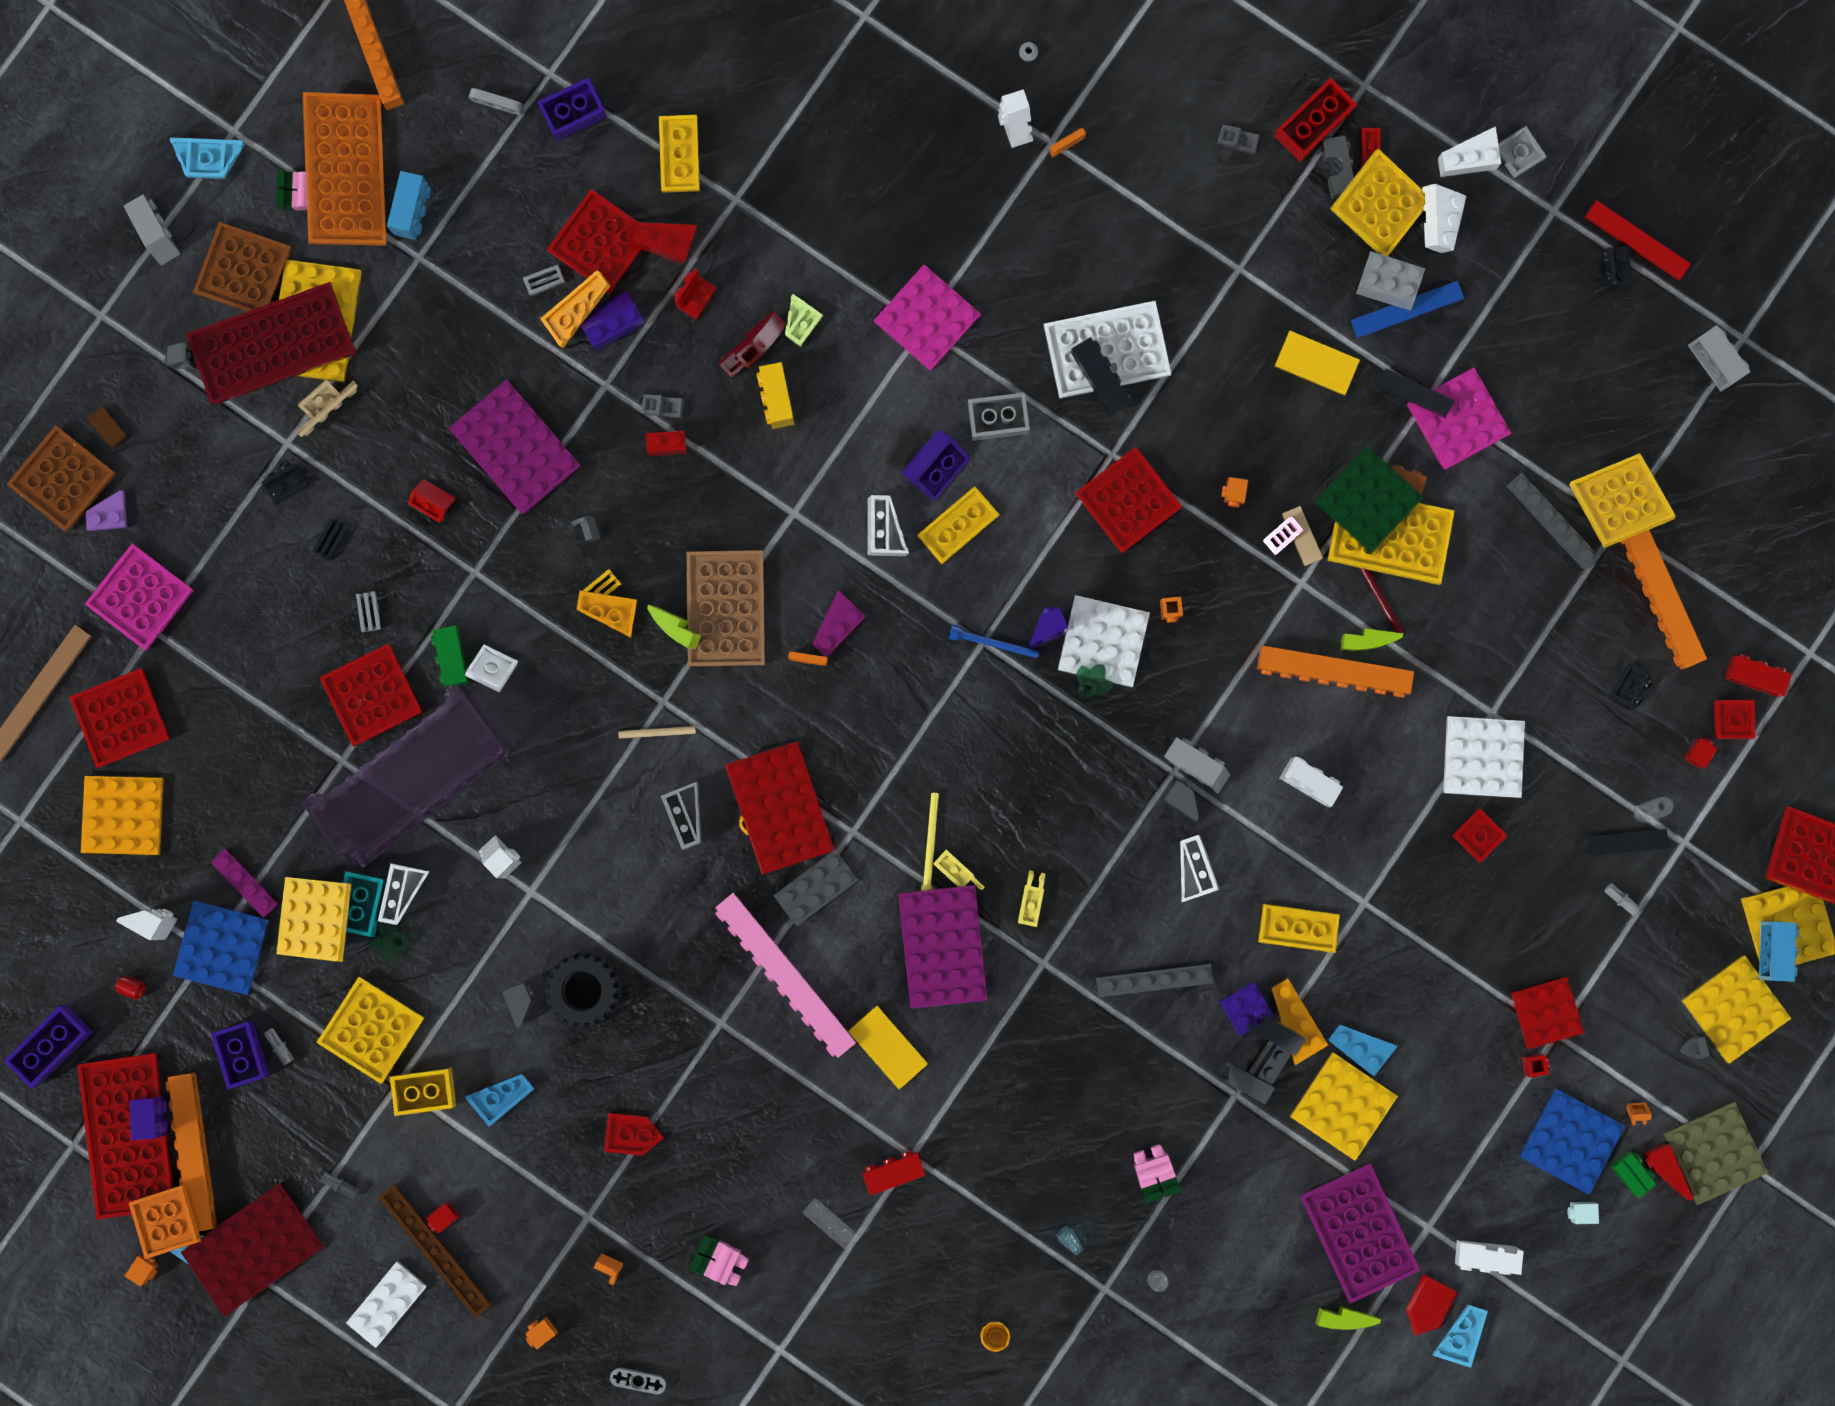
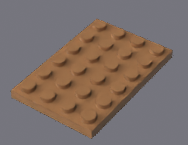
(726, 608)

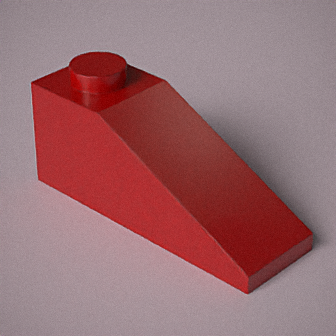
(1664, 1164)

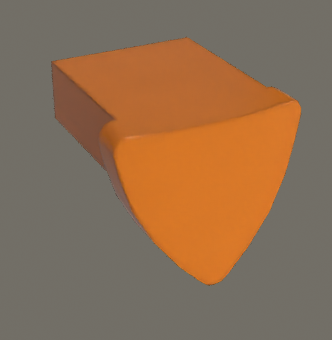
(609, 1266)

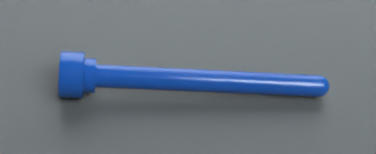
(958, 633)

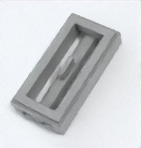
(545, 287)
(361, 613)

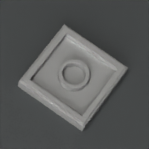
(1520, 152)

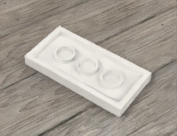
(386, 1304)

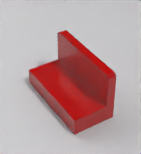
(431, 500)

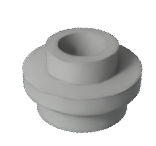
(1028, 57)

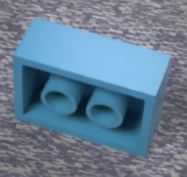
(408, 205)
(1778, 951)

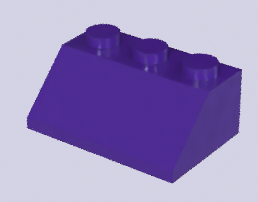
(612, 321)
(936, 465)
(1049, 626)

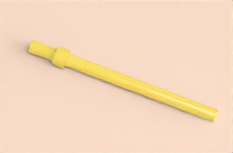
(930, 842)

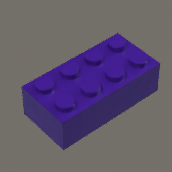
(48, 1046)

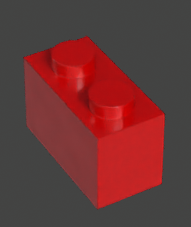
(666, 443)

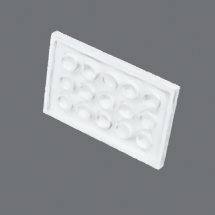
(1127, 337)

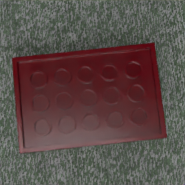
(252, 1249)

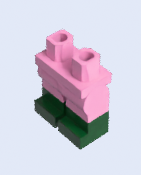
(291, 191)
(1152, 1168)
(722, 1265)

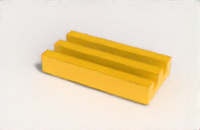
(605, 584)

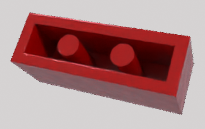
(1758, 675)
(893, 1172)

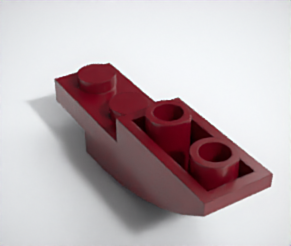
(755, 344)

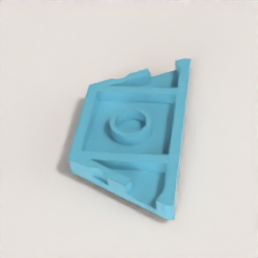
(206, 156)

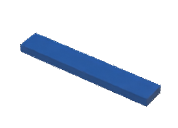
(1394, 315)

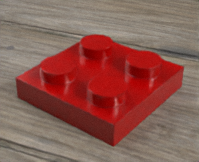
(1734, 719)
(1479, 835)

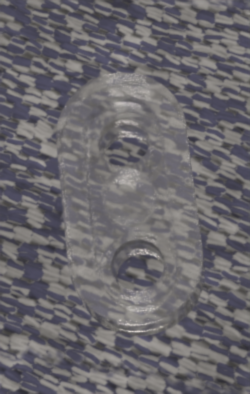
(1652, 809)

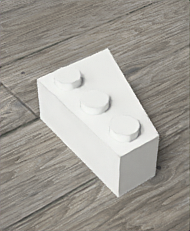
(883, 528)

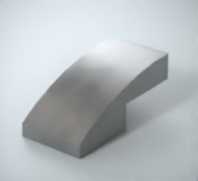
(1238, 140)
(662, 406)

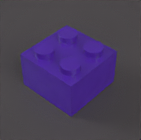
(1245, 1007)
(148, 1118)

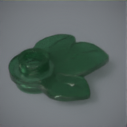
(1095, 678)
(387, 941)

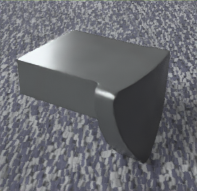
(588, 526)
(1695, 1048)

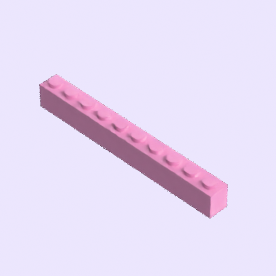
(784, 973)

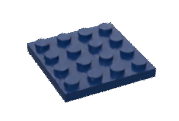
(221, 947)
(1572, 1141)

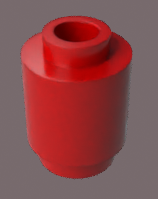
(130, 987)

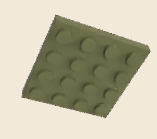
(1715, 1153)

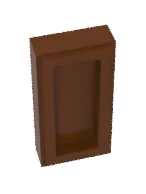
(107, 427)

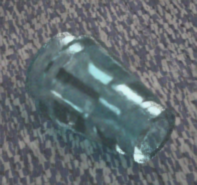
(1068, 1239)

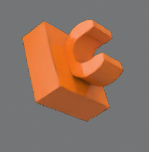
(1639, 1112)

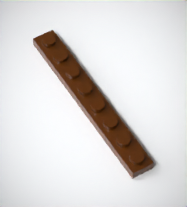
(434, 1250)

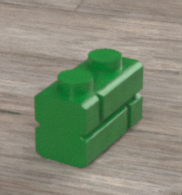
(1633, 1174)

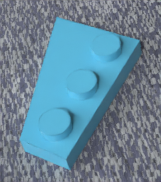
(1463, 1337)

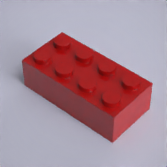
(1315, 119)

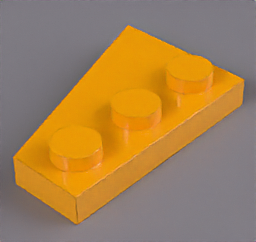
(609, 609)

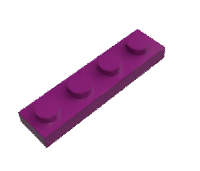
(244, 883)

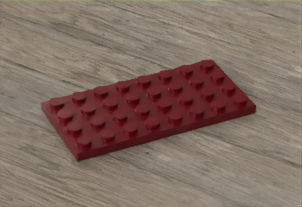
(271, 343)

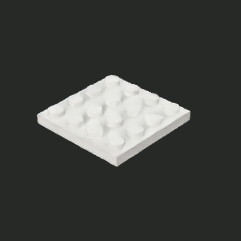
(1104, 636)
(1484, 757)

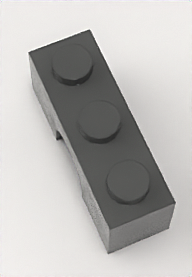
(1337, 151)

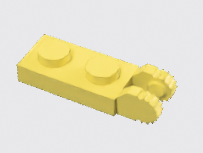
(955, 870)
(1031, 901)

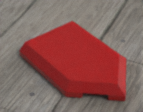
(630, 1134)
(1429, 1305)

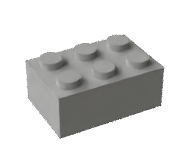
(1390, 281)
(1719, 358)
(998, 416)

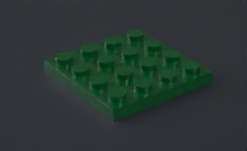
(1368, 499)

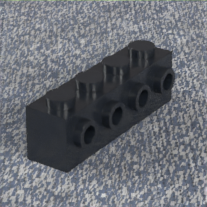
(1100, 376)

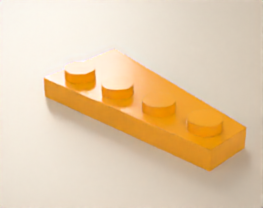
(571, 312)
(1296, 1017)

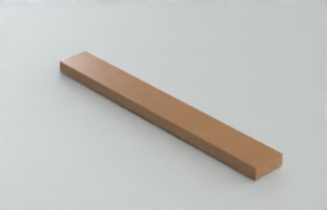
(41, 688)

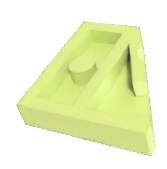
(801, 320)

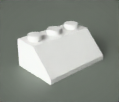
(150, 923)

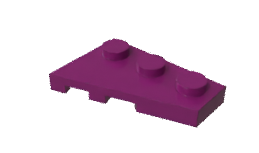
(837, 625)

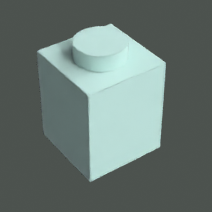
(1583, 1213)

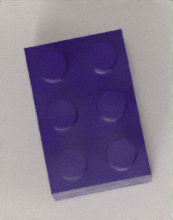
(572, 109)
(240, 1054)

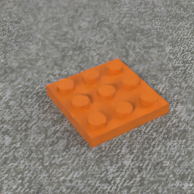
(164, 1221)

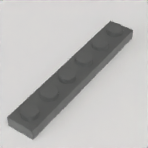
(1552, 521)
(1154, 980)

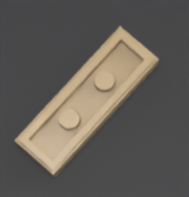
(1304, 542)

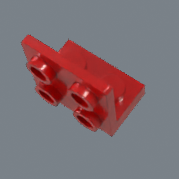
(694, 294)

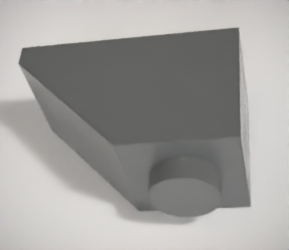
(180, 356)
(1183, 799)
(519, 1002)

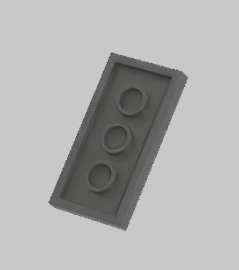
(815, 887)

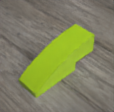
(674, 627)
(1368, 640)
(1345, 1319)

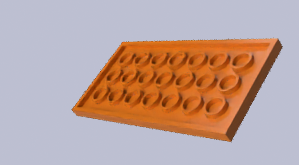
(344, 169)

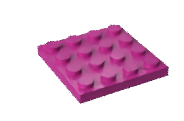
(927, 317)
(1469, 425)
(139, 597)

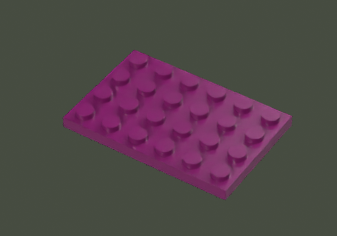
(514, 447)
(942, 946)
(1359, 1233)

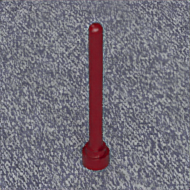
(1381, 600)

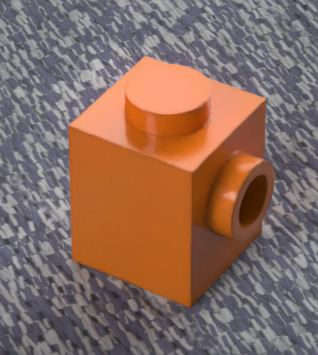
(1234, 491)
(1171, 609)
(142, 1270)
(540, 1332)

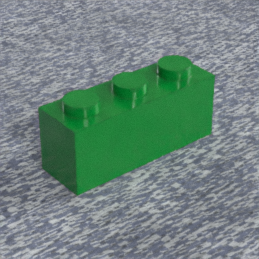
(450, 656)

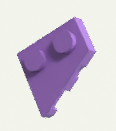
(108, 514)

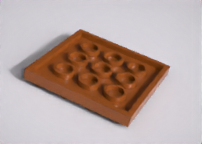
(241, 268)
(61, 478)

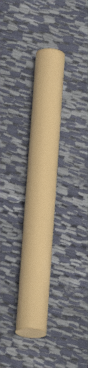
(657, 732)

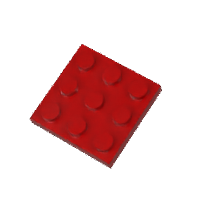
(1547, 1013)

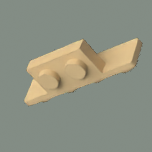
(321, 402)

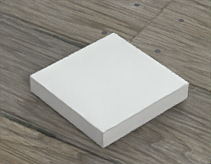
(491, 668)

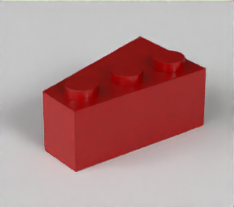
(665, 240)

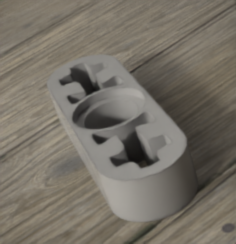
(496, 101)
(651, 1388)

